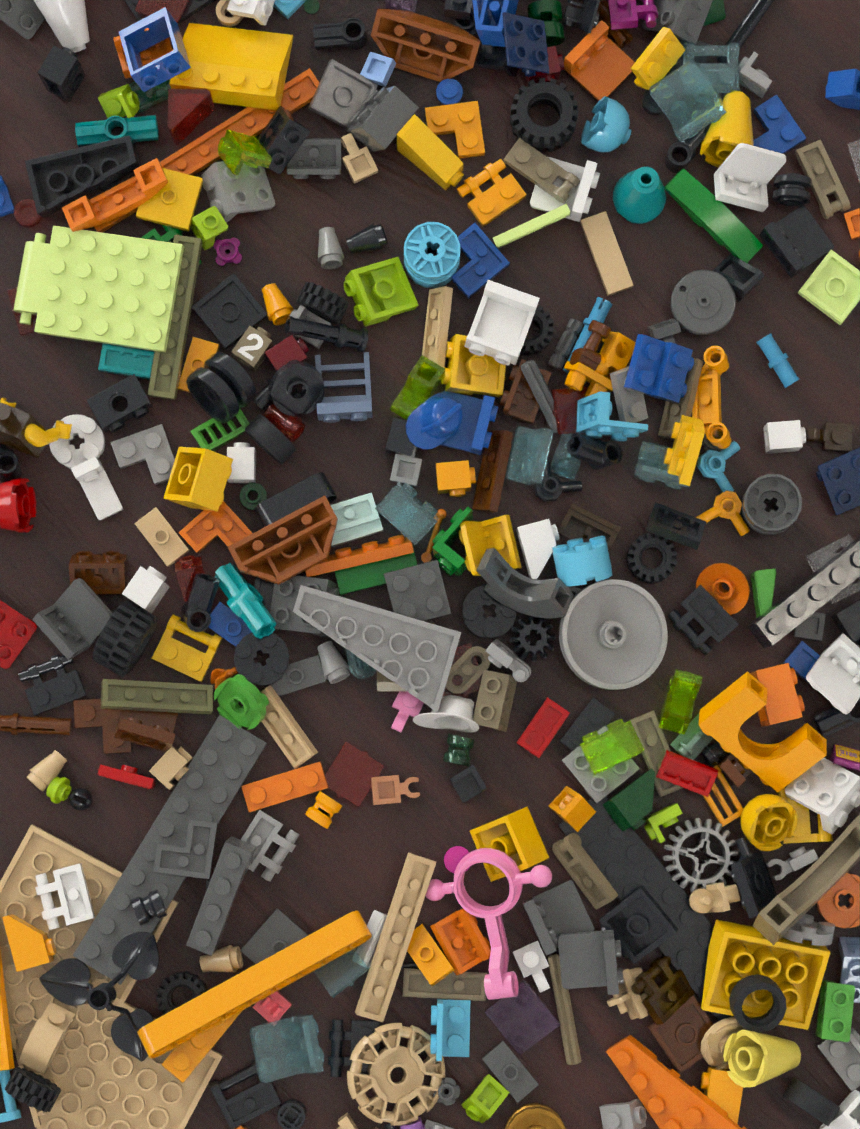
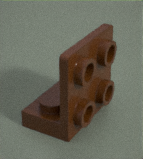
(147, 728)

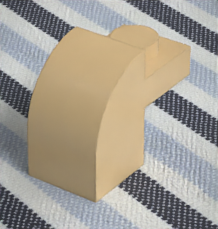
(46, 1038)

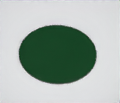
(311, 6)

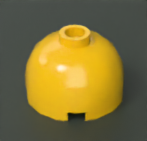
(768, 821)

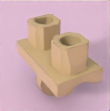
(714, 898)
(626, 999)

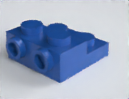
(659, 368)

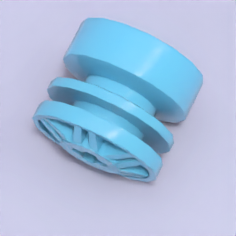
(428, 269)

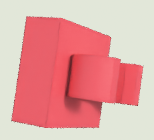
(273, 1006)

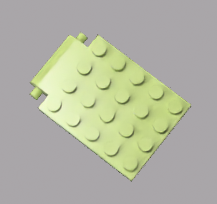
(100, 287)

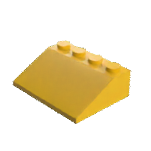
(236, 65)
(742, 952)

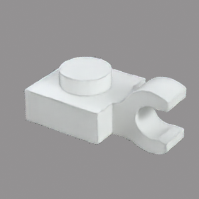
(531, 962)

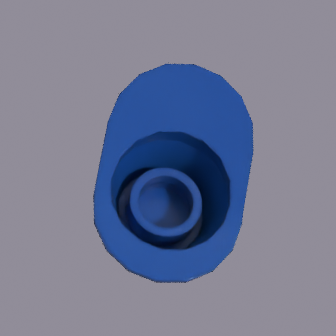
(434, 421)

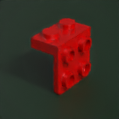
(14, 634)

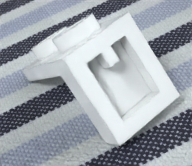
(97, 488)

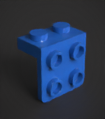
(473, 431)

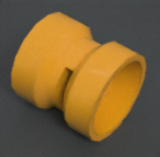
(327, 804)

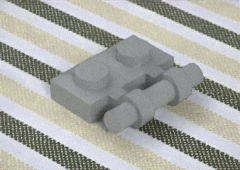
(503, 656)
(262, 833)

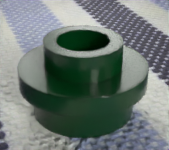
(262, 495)

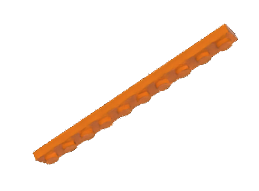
(249, 121)

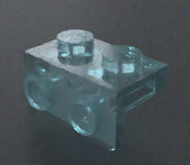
(651, 465)

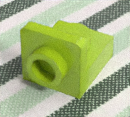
(120, 102)
(208, 226)
(666, 817)
(485, 1099)

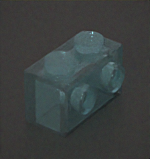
(407, 512)

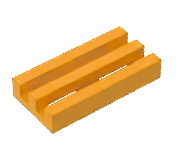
(731, 795)

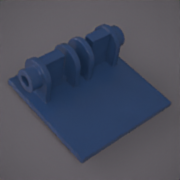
(525, 44)
(842, 480)

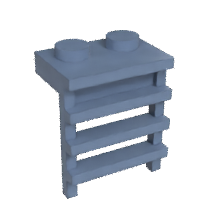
(345, 407)

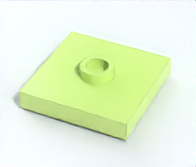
(833, 287)

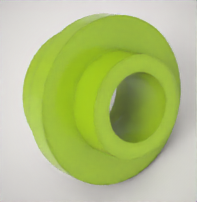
(59, 789)

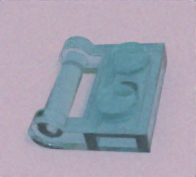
(721, 75)

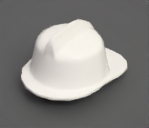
(453, 714)

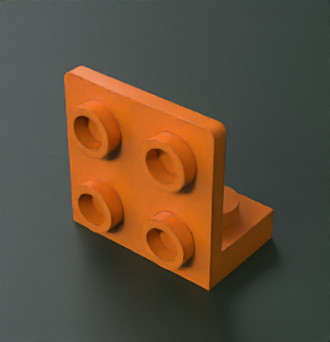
(598, 63)

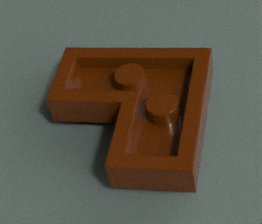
(89, 714)

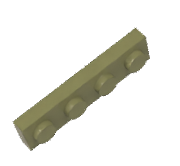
(156, 696)

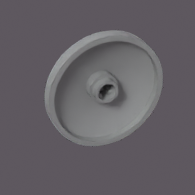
(613, 634)

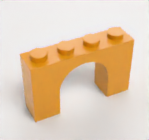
(773, 763)

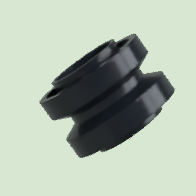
(792, 189)

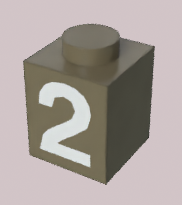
(252, 347)

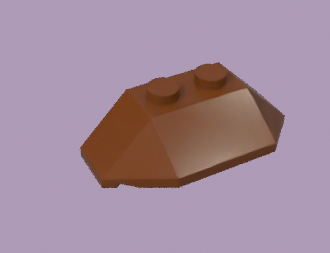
(424, 44)
(288, 544)

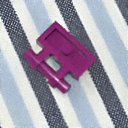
(626, 14)

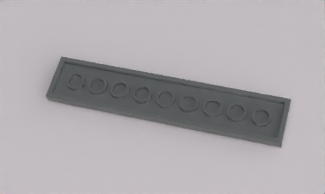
(200, 795)

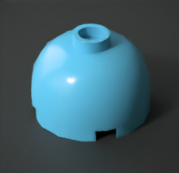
(607, 127)

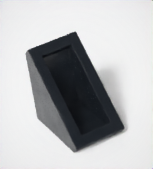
(740, 275)

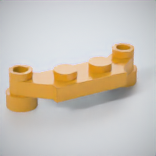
(708, 397)

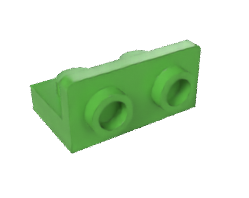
(835, 1011)

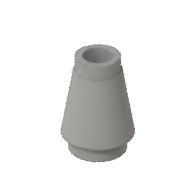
(329, 249)
(333, 664)

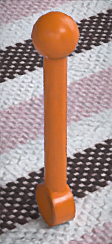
(426, 557)

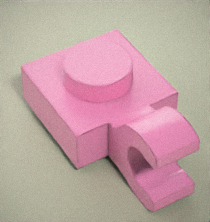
(407, 706)

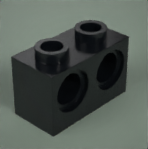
(61, 73)

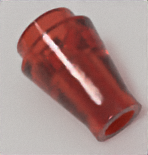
(289, 425)

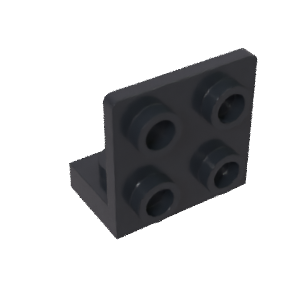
(796, 241)

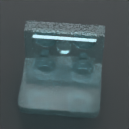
(688, 100)
(287, 1048)

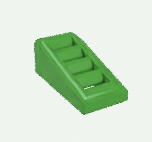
(218, 443)
(763, 589)

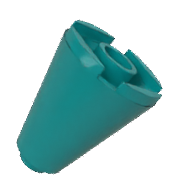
(639, 195)

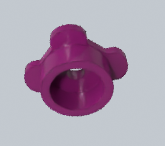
(230, 244)

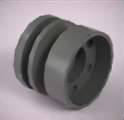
(783, 493)

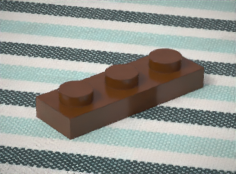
(492, 472)

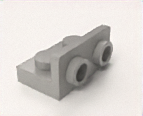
(844, 1058)

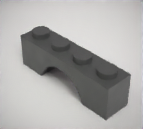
(220, 895)

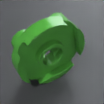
(240, 689)

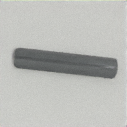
(540, 391)

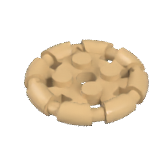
(380, 1069)

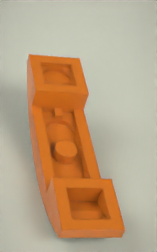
(118, 200)

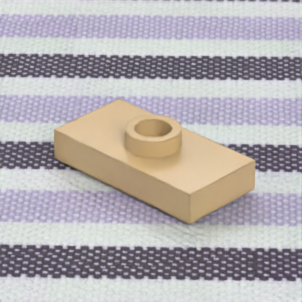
(162, 537)

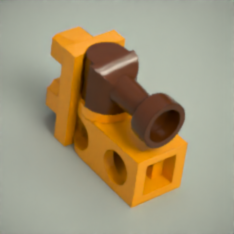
(596, 367)

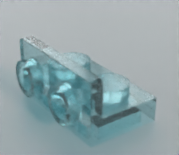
(529, 455)

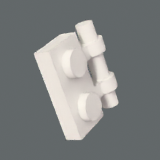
(73, 895)

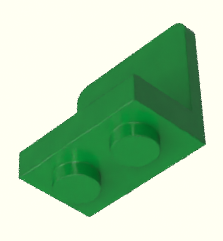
(449, 560)

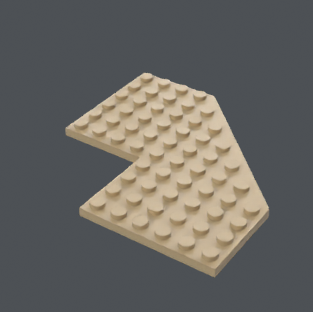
(95, 1077)

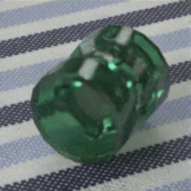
(457, 756)

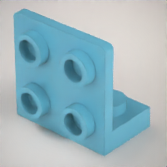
(594, 421)
(452, 1028)

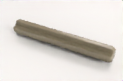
(565, 1013)

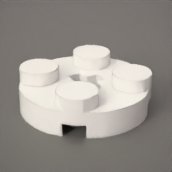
(92, 446)

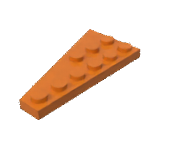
(663, 1093)

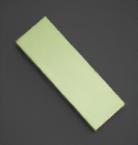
(532, 226)

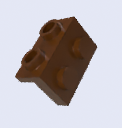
(520, 400)

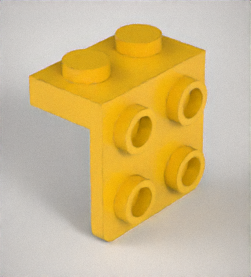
(489, 534)

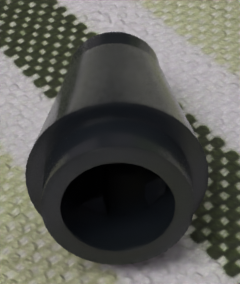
(368, 239)

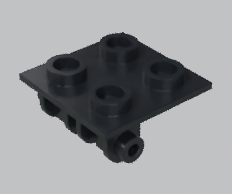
(586, 17)

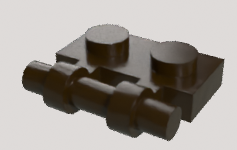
(669, 995)

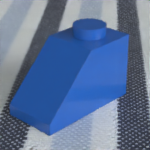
(844, 88)

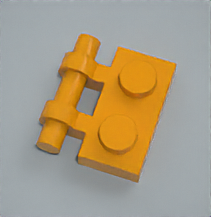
(495, 200)

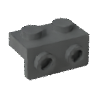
(317, 157)

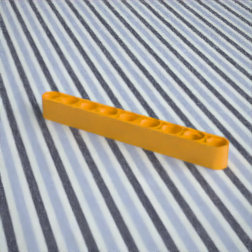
(254, 984)

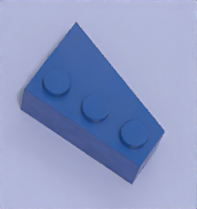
(490, 20)

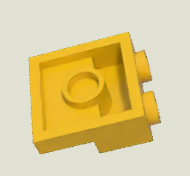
(470, 372)
(686, 448)

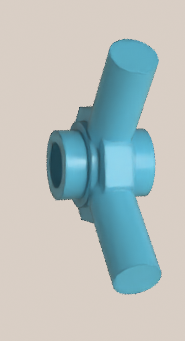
(713, 465)

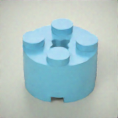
(582, 561)

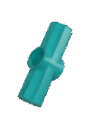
(139, 128)
(245, 601)

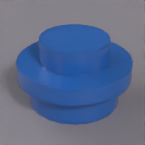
(449, 92)

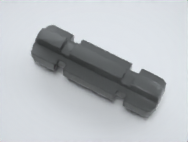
(565, 344)

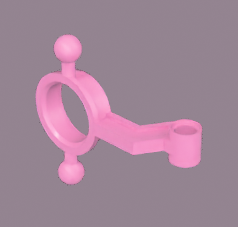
(499, 981)

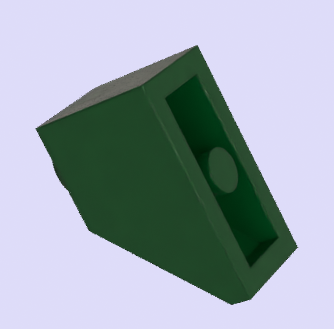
(633, 802)

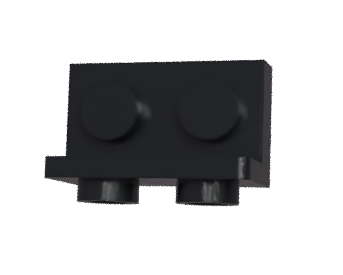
(282, 138)
(675, 526)

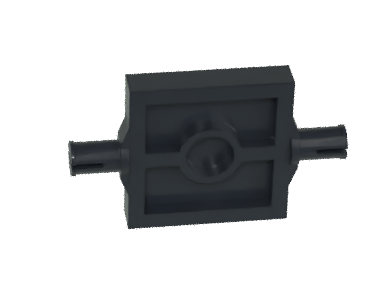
(752, 879)

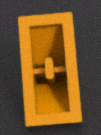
(572, 808)

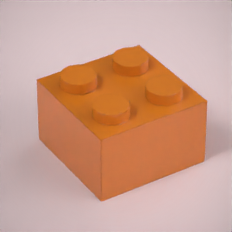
(782, 700)

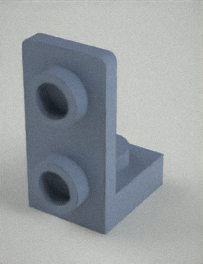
(850, 971)

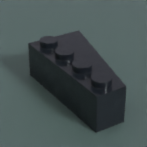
(79, 172)

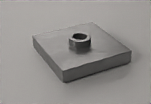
(341, 94)

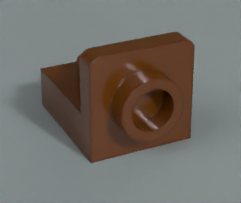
(734, 770)

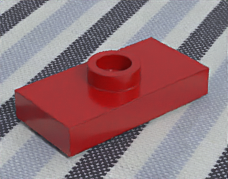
(543, 727)
(687, 773)
(127, 775)

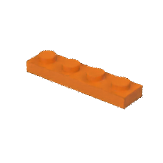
(369, 553)

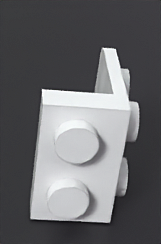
(745, 176)
(578, 197)
(838, 674)
(827, 791)

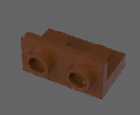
(101, 572)

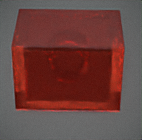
(187, 111)

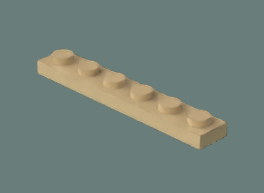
(395, 937)

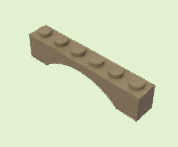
(811, 886)

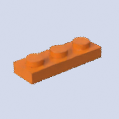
(285, 786)

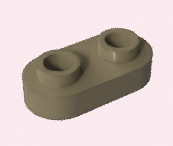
(464, 668)

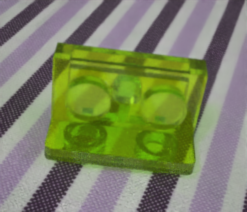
(240, 149)

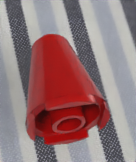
(17, 505)

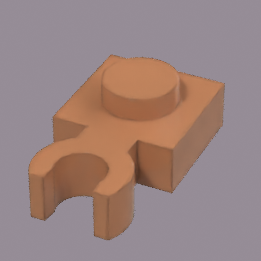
(389, 790)

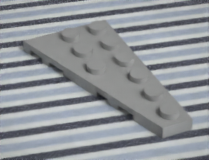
(396, 645)

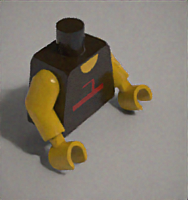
(25, 433)

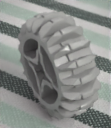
(704, 843)

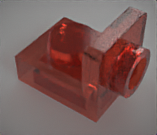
(186, 571)

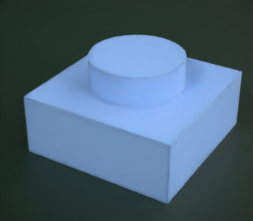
(378, 68)

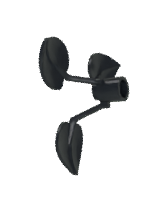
(70, 985)

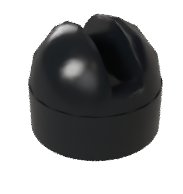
(84, 793)

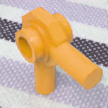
(727, 506)

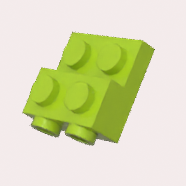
(380, 291)

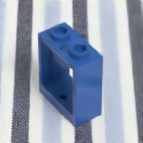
(136, 39)

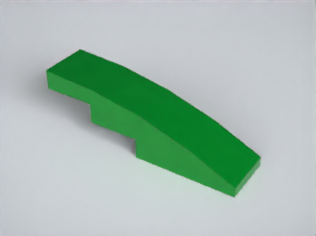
(713, 216)

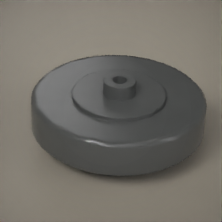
(703, 302)

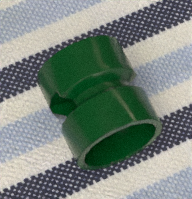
(551, 13)

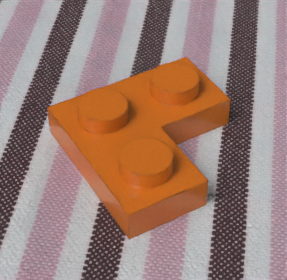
(211, 524)

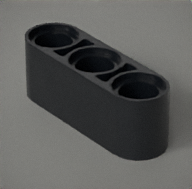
(295, 498)

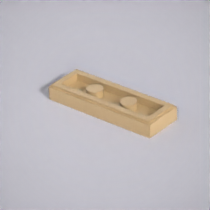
(606, 253)
(437, 324)
(286, 730)

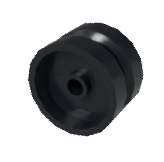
(221, 387)

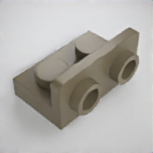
(495, 700)

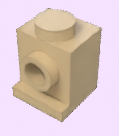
(171, 766)

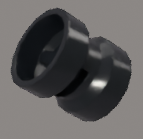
(149, 907)
(293, 1110)

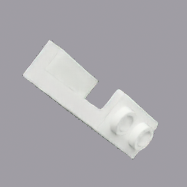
(501, 323)

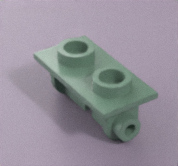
(692, 742)

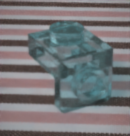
(563, 462)

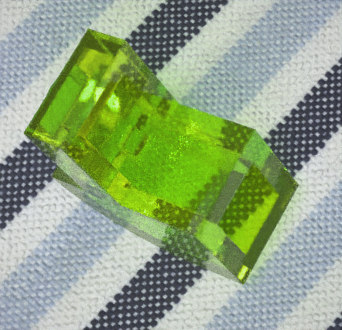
(418, 387)
(679, 701)

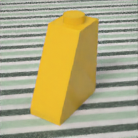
(429, 153)

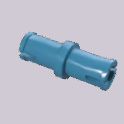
(777, 360)

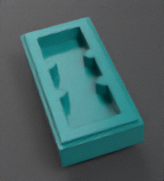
(126, 361)

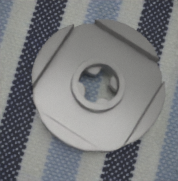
(807, 929)

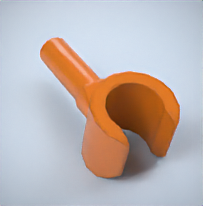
(219, 675)

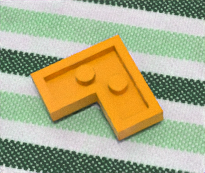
(463, 121)

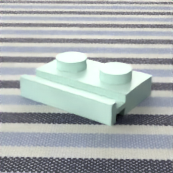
(356, 519)

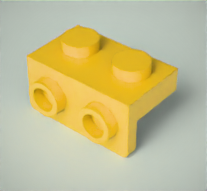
(657, 59)

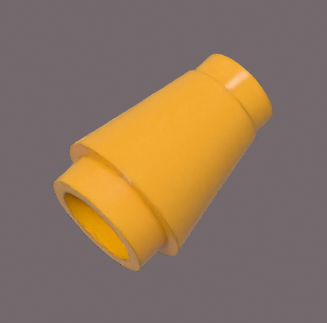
(276, 304)

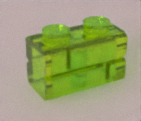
(610, 747)

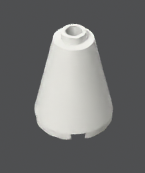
(67, 21)

